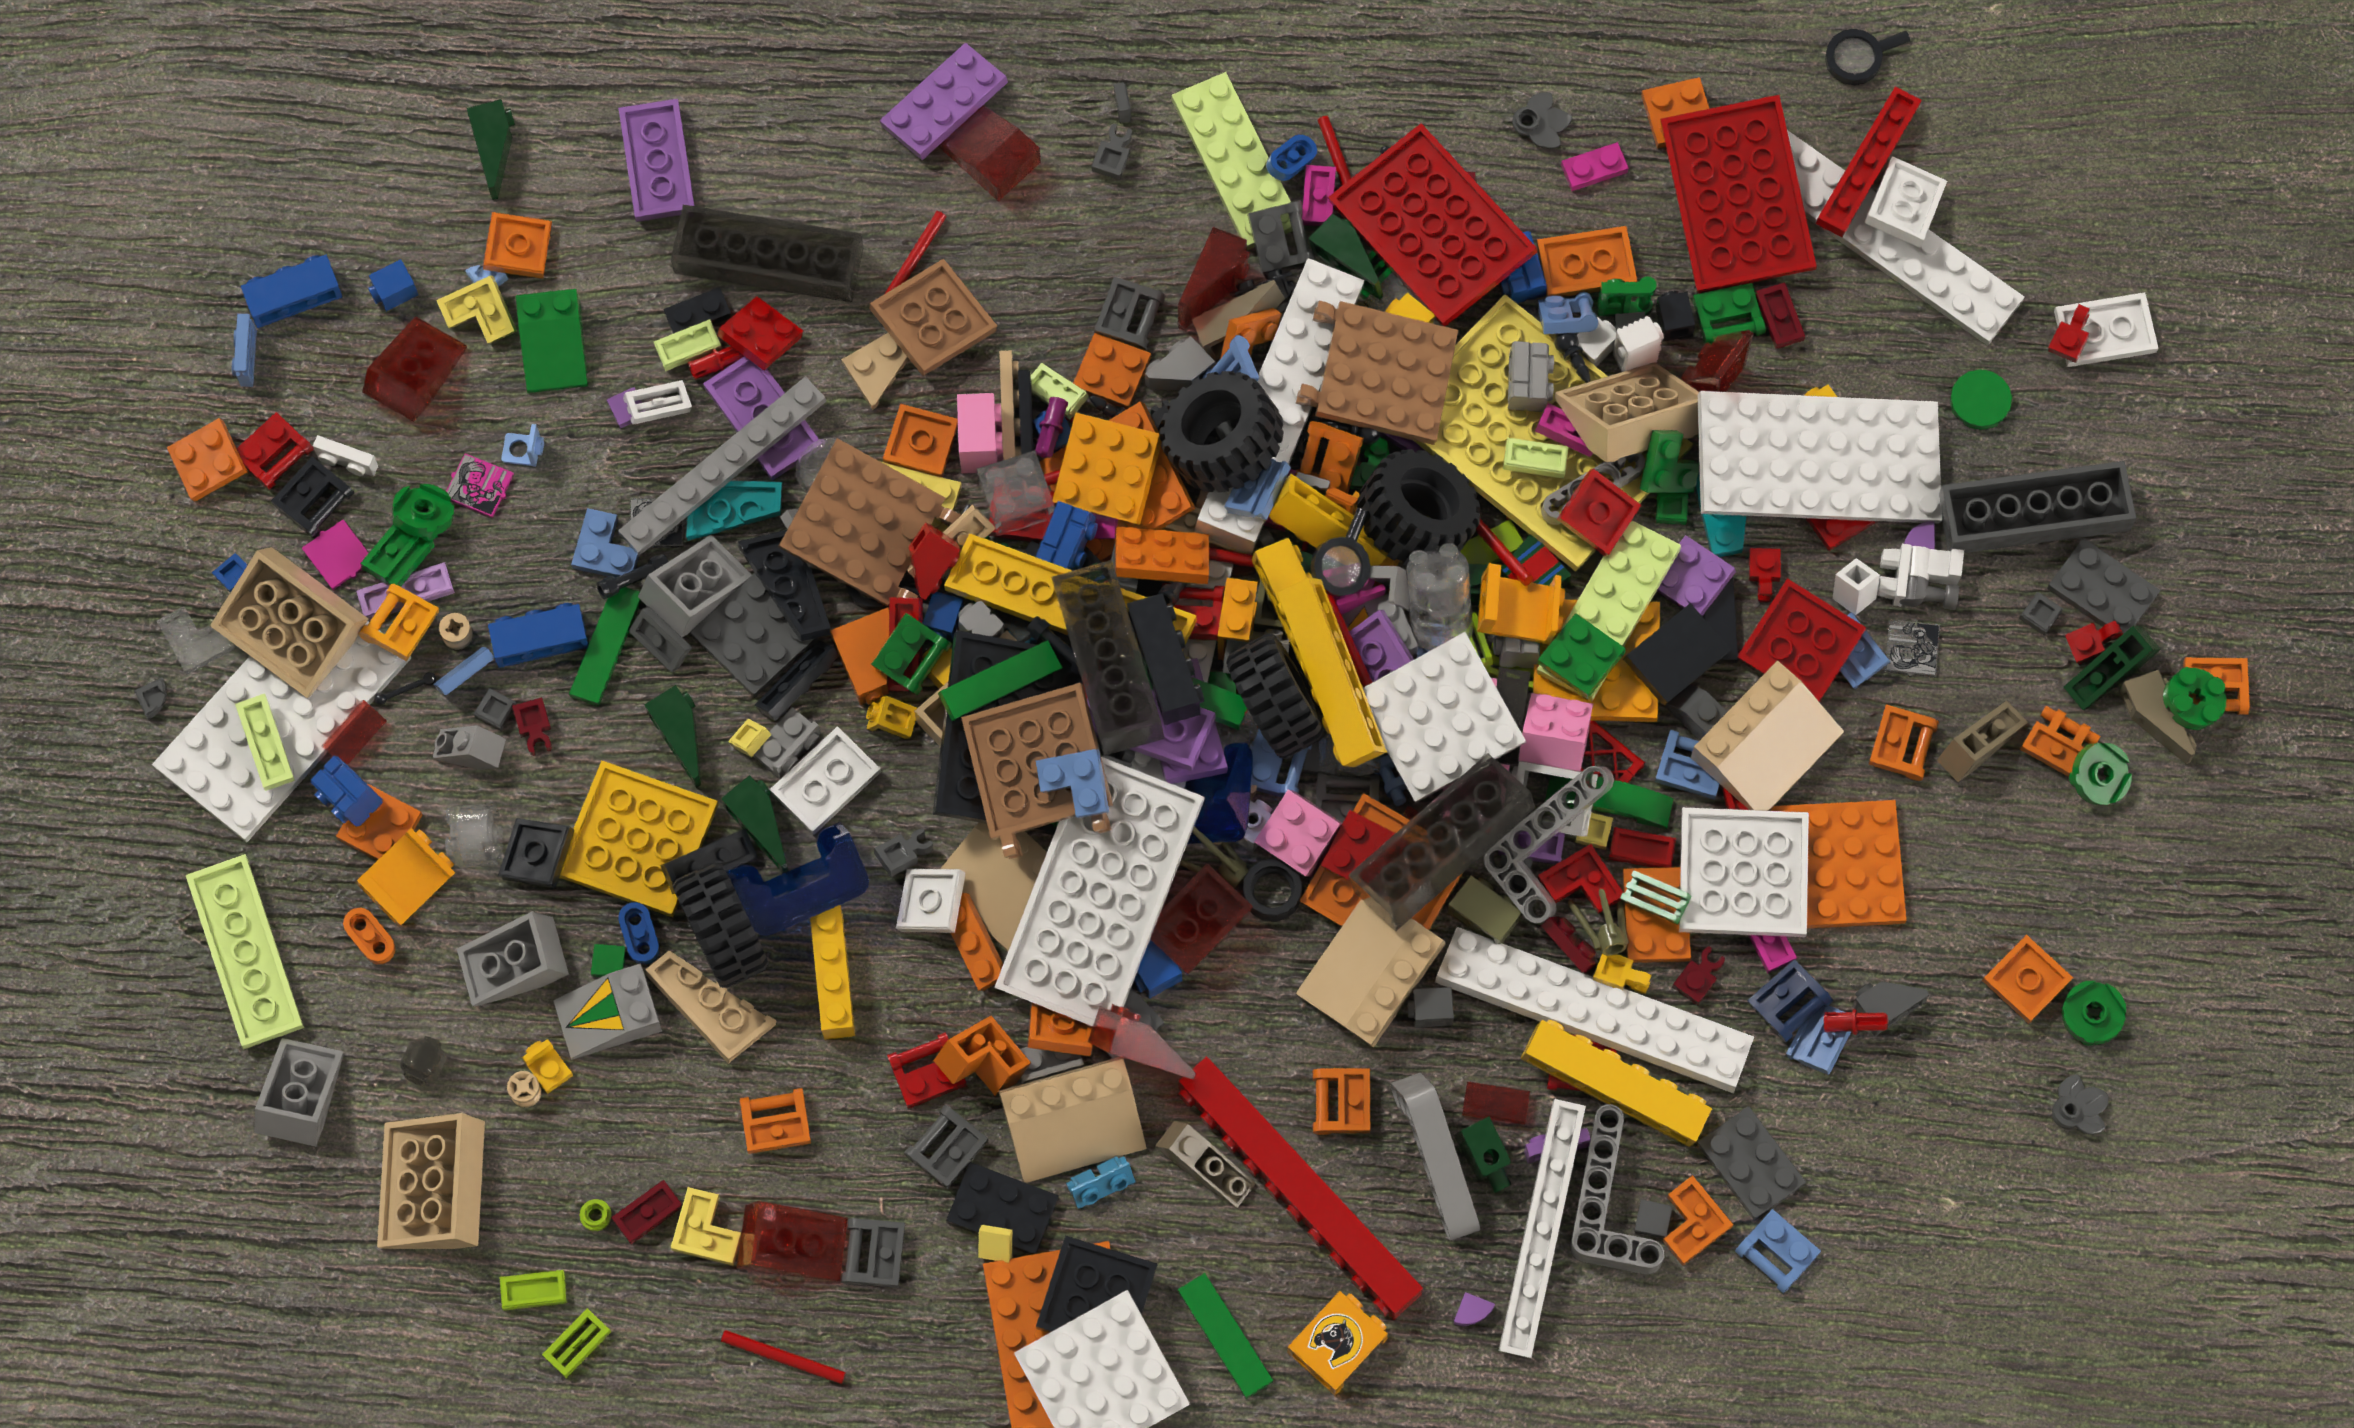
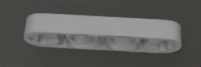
(1628, 475)

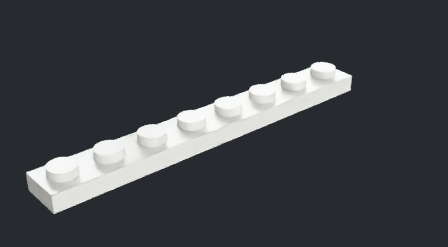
(1542, 1228)

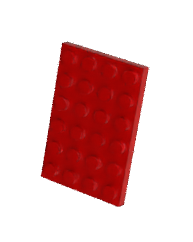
(1738, 194)
(1432, 225)

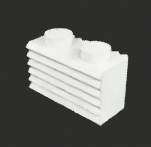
(1637, 344)

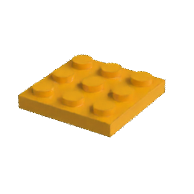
(1107, 468)

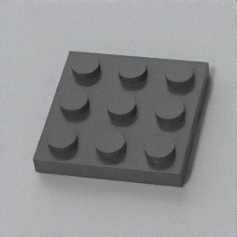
(750, 637)

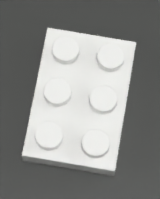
(1905, 202)
(2115, 327)
(825, 780)

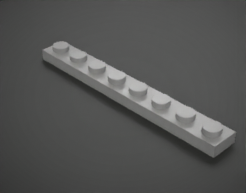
(722, 466)

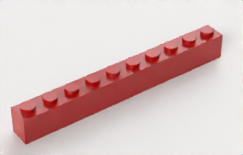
(1300, 1188)

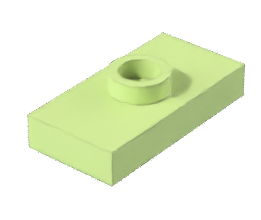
(687, 345)
(1049, 384)
(1535, 458)

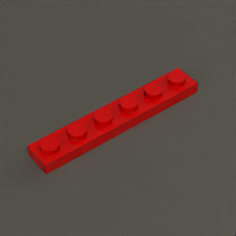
(1868, 162)

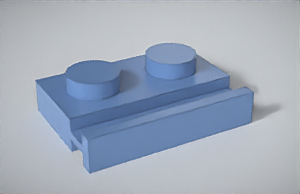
(245, 348)
(1260, 495)
(1864, 660)
(1814, 1046)

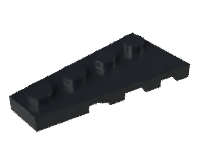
(788, 583)

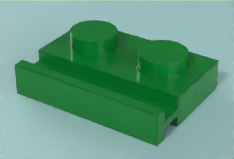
(396, 556)

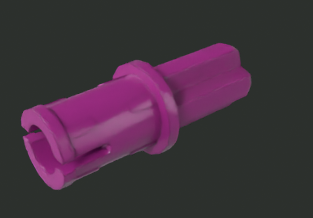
(1051, 427)

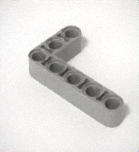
(1539, 836)
(1422, 1107)
(1599, 1200)

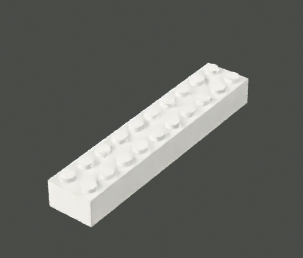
(1294, 359)

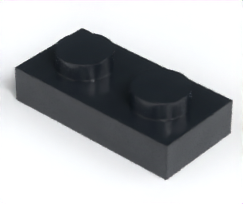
(697, 310)

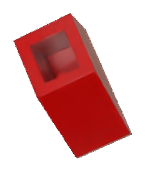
(930, 558)

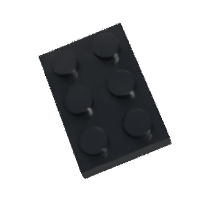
(1004, 1203)

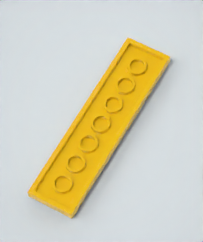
(1022, 584)

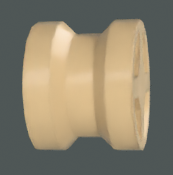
(458, 637)
(519, 1084)

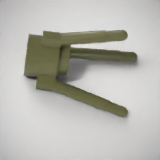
(1232, 869)
(1610, 938)

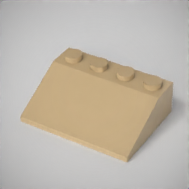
(1623, 409)
(288, 621)
(1767, 740)
(996, 883)
(1369, 972)
(1073, 1119)
(431, 1183)

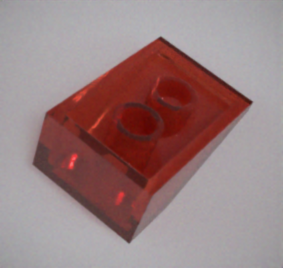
(992, 152)
(1214, 276)
(1720, 362)
(413, 368)
(1199, 919)
(1126, 1036)
(791, 1241)

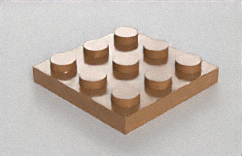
(933, 317)

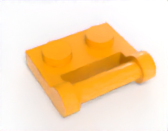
(406, 628)

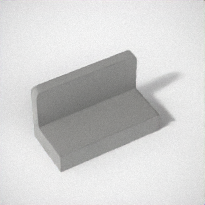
(1396, 579)

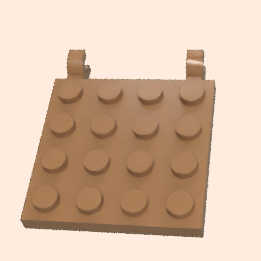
(1383, 372)
(862, 522)
(1004, 756)

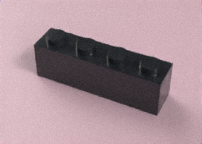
(1164, 659)

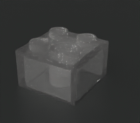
(1015, 493)

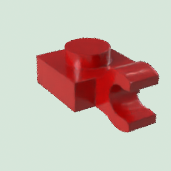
(2071, 338)
(1764, 568)
(2089, 642)

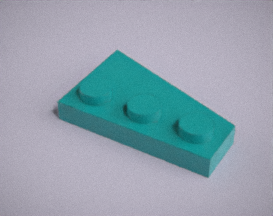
(735, 506)
(1723, 532)

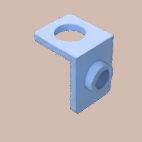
(534, 444)

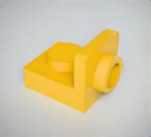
(891, 717)
(546, 1065)

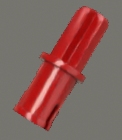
(714, 361)
(1855, 1021)

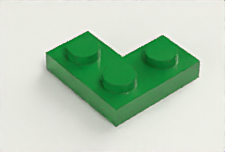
(1662, 468)

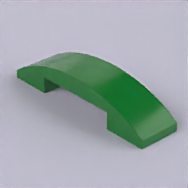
(1624, 800)

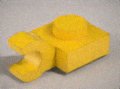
(1618, 971)

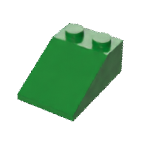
(552, 340)

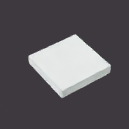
(930, 900)

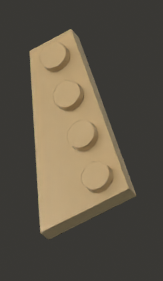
(714, 1012)

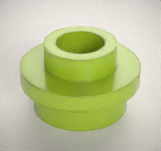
(591, 1206)

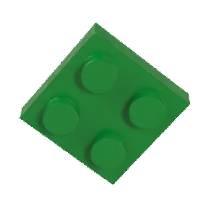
(1581, 656)

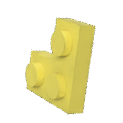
(479, 301)
(697, 1235)

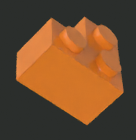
(987, 1052)

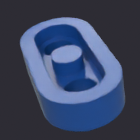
(1287, 162)
(639, 934)

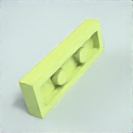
(265, 742)

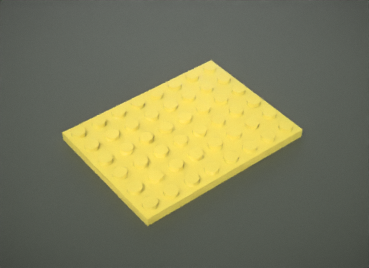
(1479, 421)

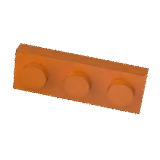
(976, 945)

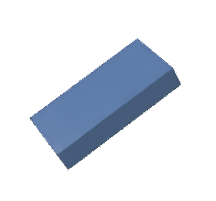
(464, 671)

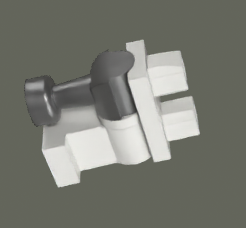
(1915, 569)

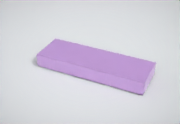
(426, 583)

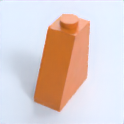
(858, 646)

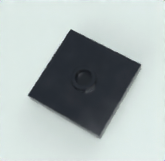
(536, 852)

